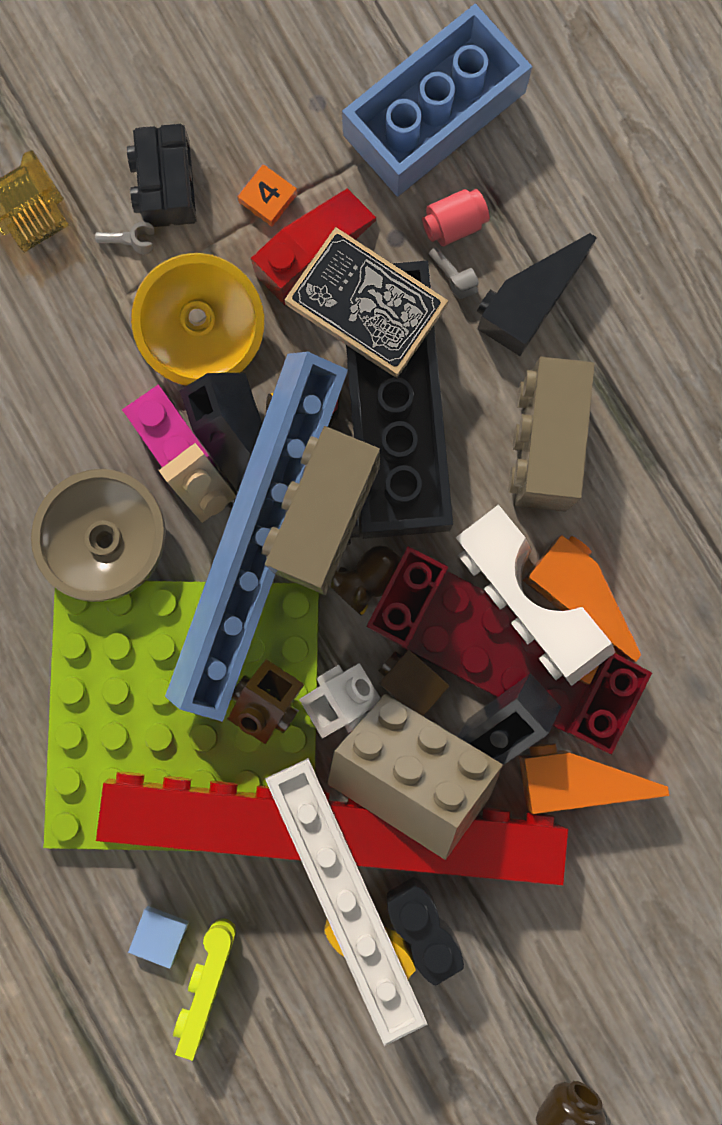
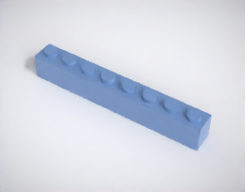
(238, 576)

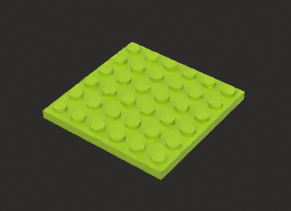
(113, 710)

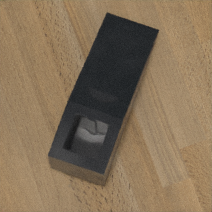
(224, 420)

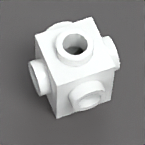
(347, 693)

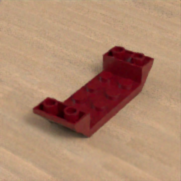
(474, 639)

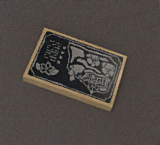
(366, 302)

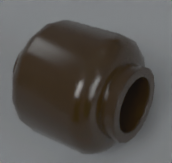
(571, 1105)

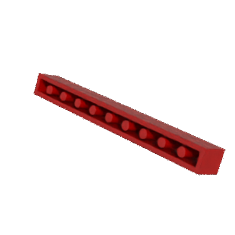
(251, 825)

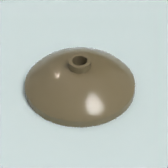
(75, 520)

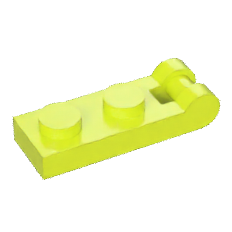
(205, 984)

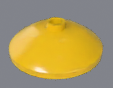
(186, 349)

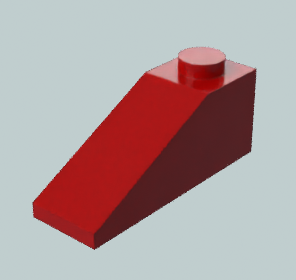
(294, 246)

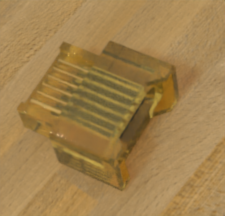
(30, 204)

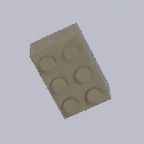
(552, 434)
(322, 509)
(414, 775)

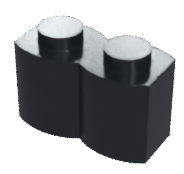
(431, 938)

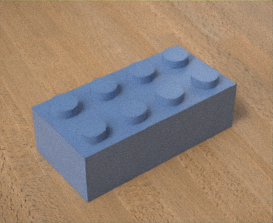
(436, 99)

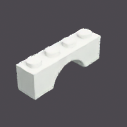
(569, 637)

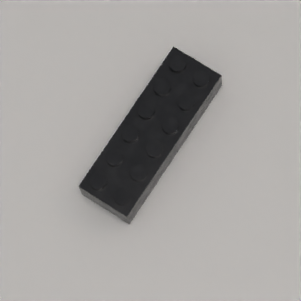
(408, 426)

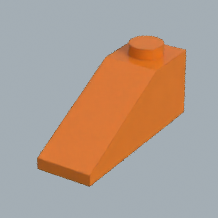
(574, 580)
(569, 781)

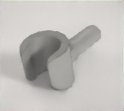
(129, 238)
(462, 283)

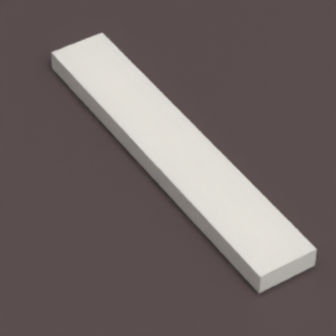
(346, 902)

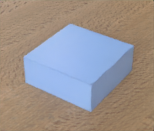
(158, 937)

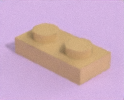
(197, 483)

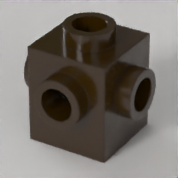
(265, 702)

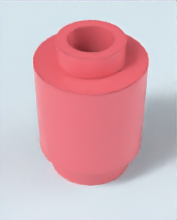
(455, 216)

